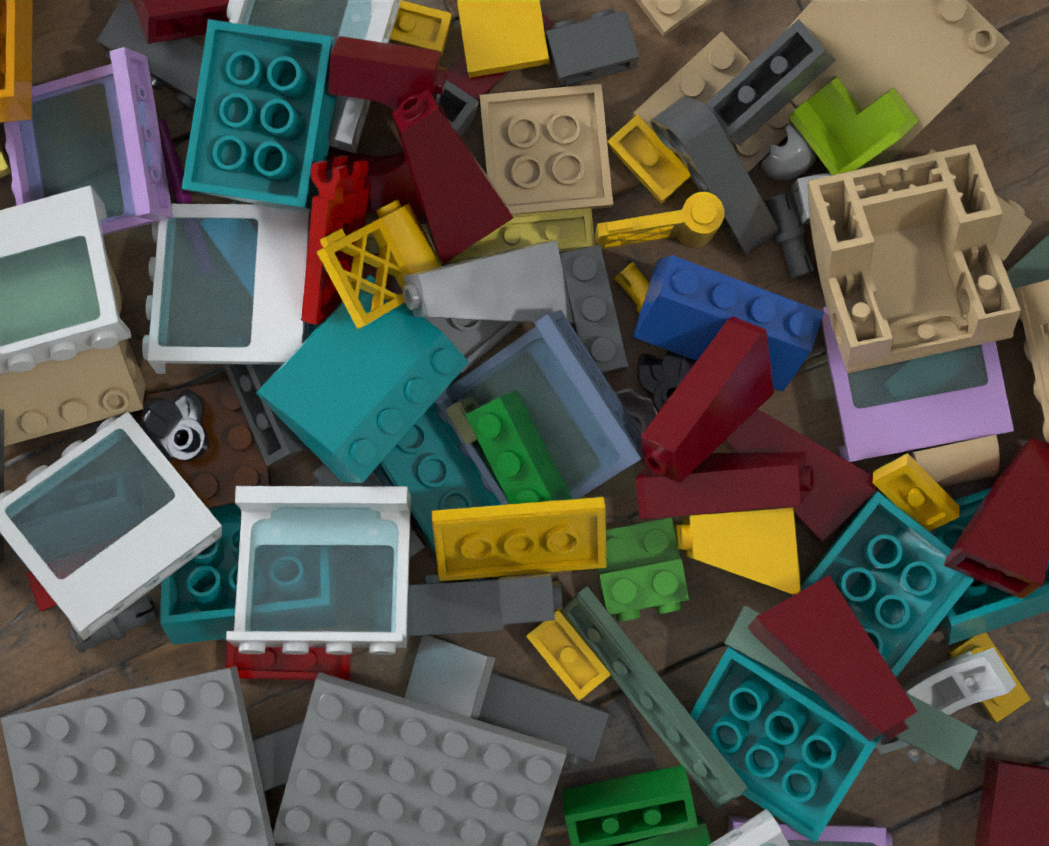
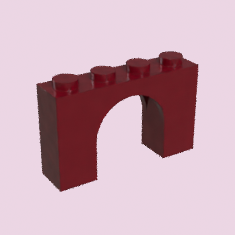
(387, 76)

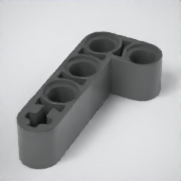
(698, 138)

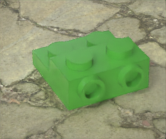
(642, 570)

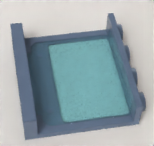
(567, 400)

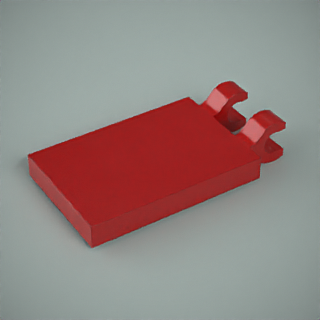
(338, 206)

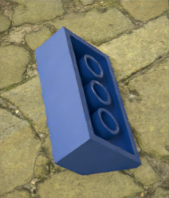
(692, 303)

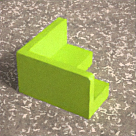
(845, 133)

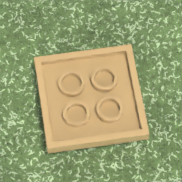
(702, 80)
(548, 149)

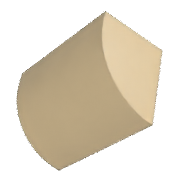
(960, 460)

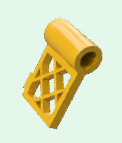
(691, 225)
(402, 252)

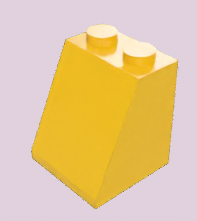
(745, 543)

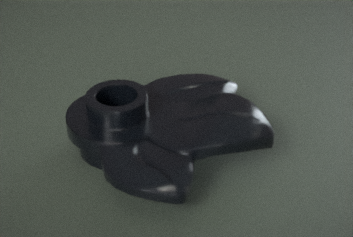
(662, 376)
(171, 422)

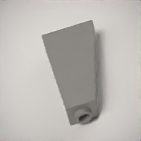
(496, 287)

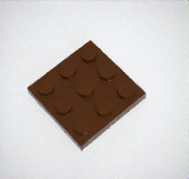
(232, 450)

